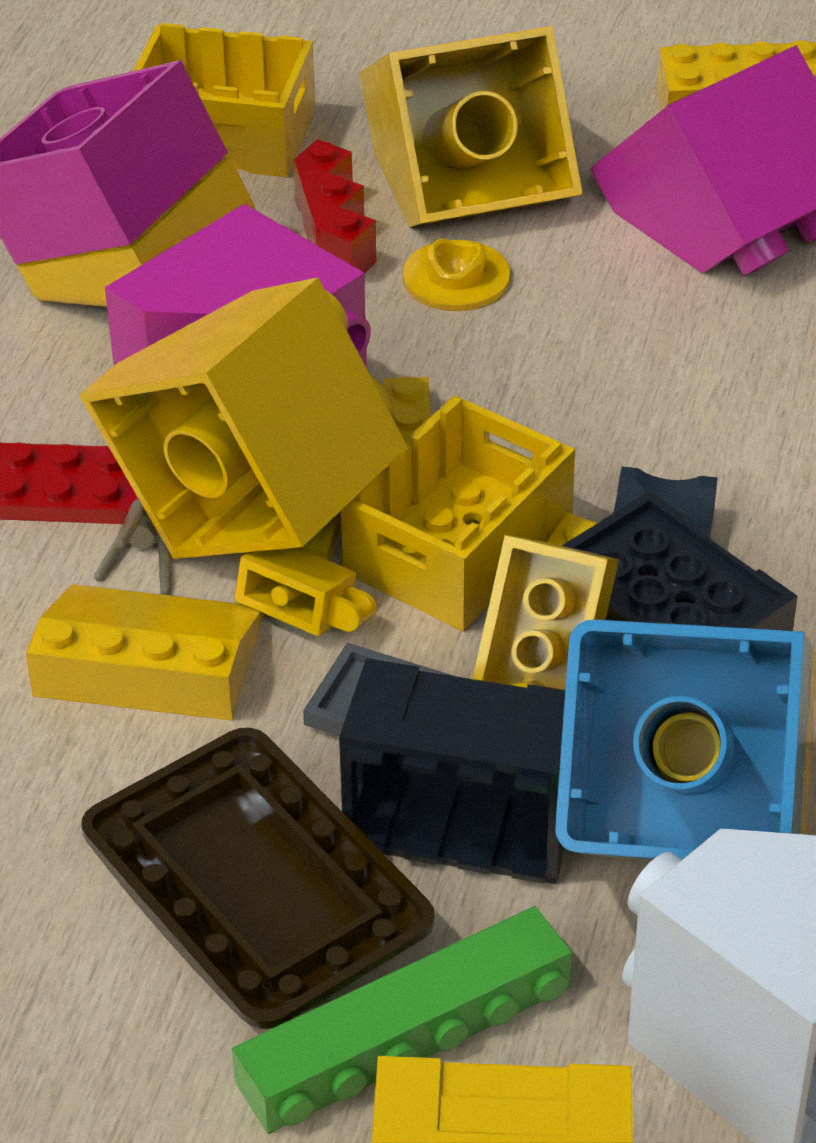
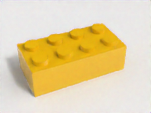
(691, 68)
(535, 606)

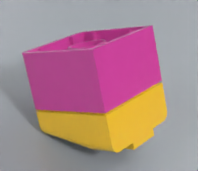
(111, 181)

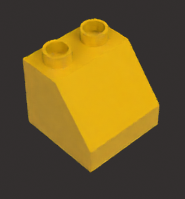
(472, 126)
(248, 423)

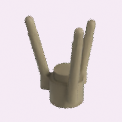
(140, 533)

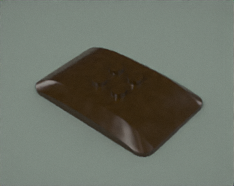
(256, 877)

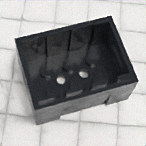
(681, 575)
(454, 770)

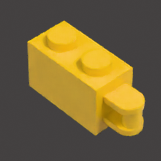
(303, 590)

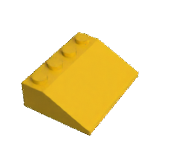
(143, 651)

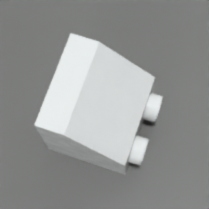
(731, 978)

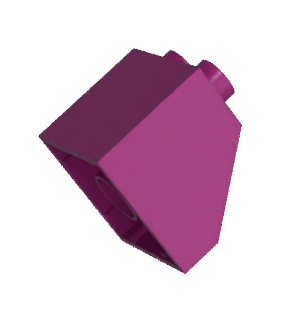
(724, 168)
(218, 266)

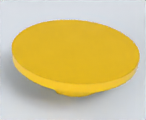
(456, 275)

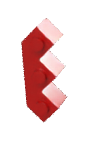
(334, 205)

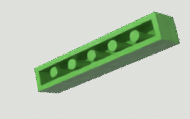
(404, 1014)

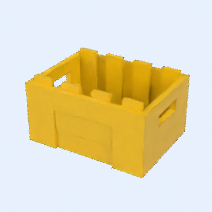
(251, 86)
(410, 522)
(500, 1102)

